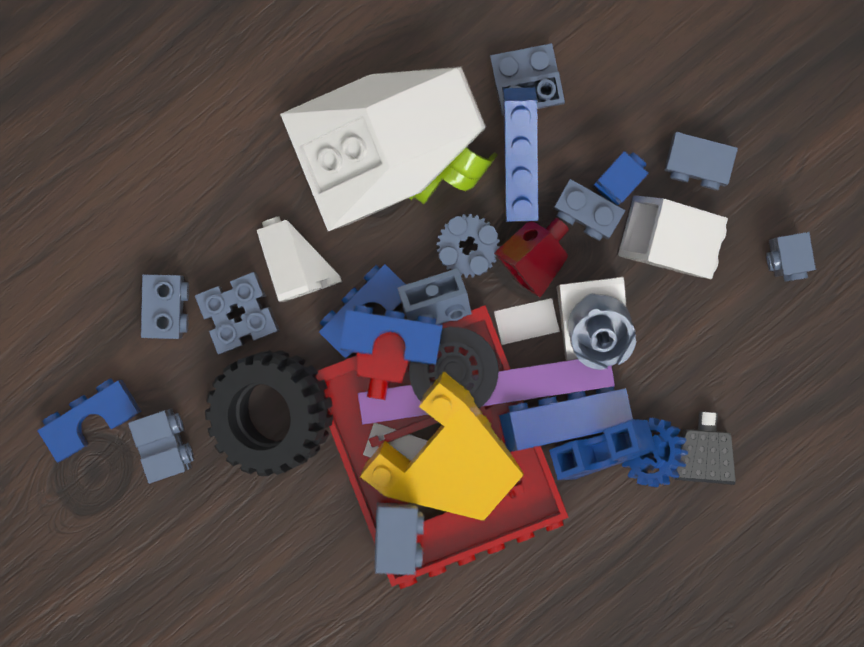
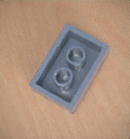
(397, 537)

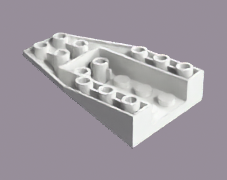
(381, 139)

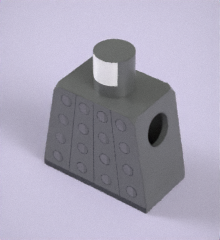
(708, 454)

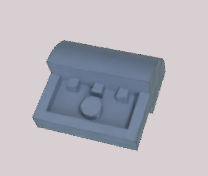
(529, 69)

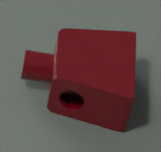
(535, 255)

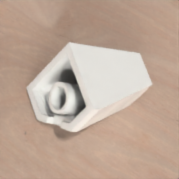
(293, 261)

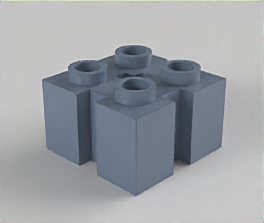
(255, 320)
(161, 445)

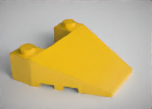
(460, 466)

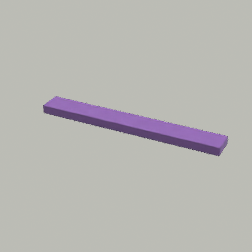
(511, 386)

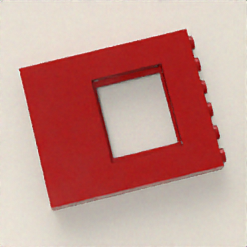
(449, 536)

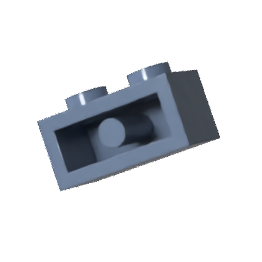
(700, 160)
(589, 210)
(791, 256)
(436, 297)
(163, 306)

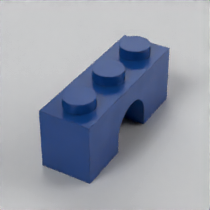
(621, 178)
(380, 289)
(363, 328)
(64, 432)
(603, 451)

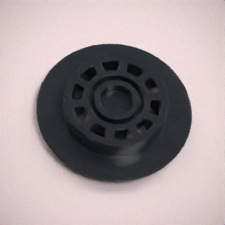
(459, 366)

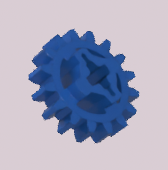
(666, 459)

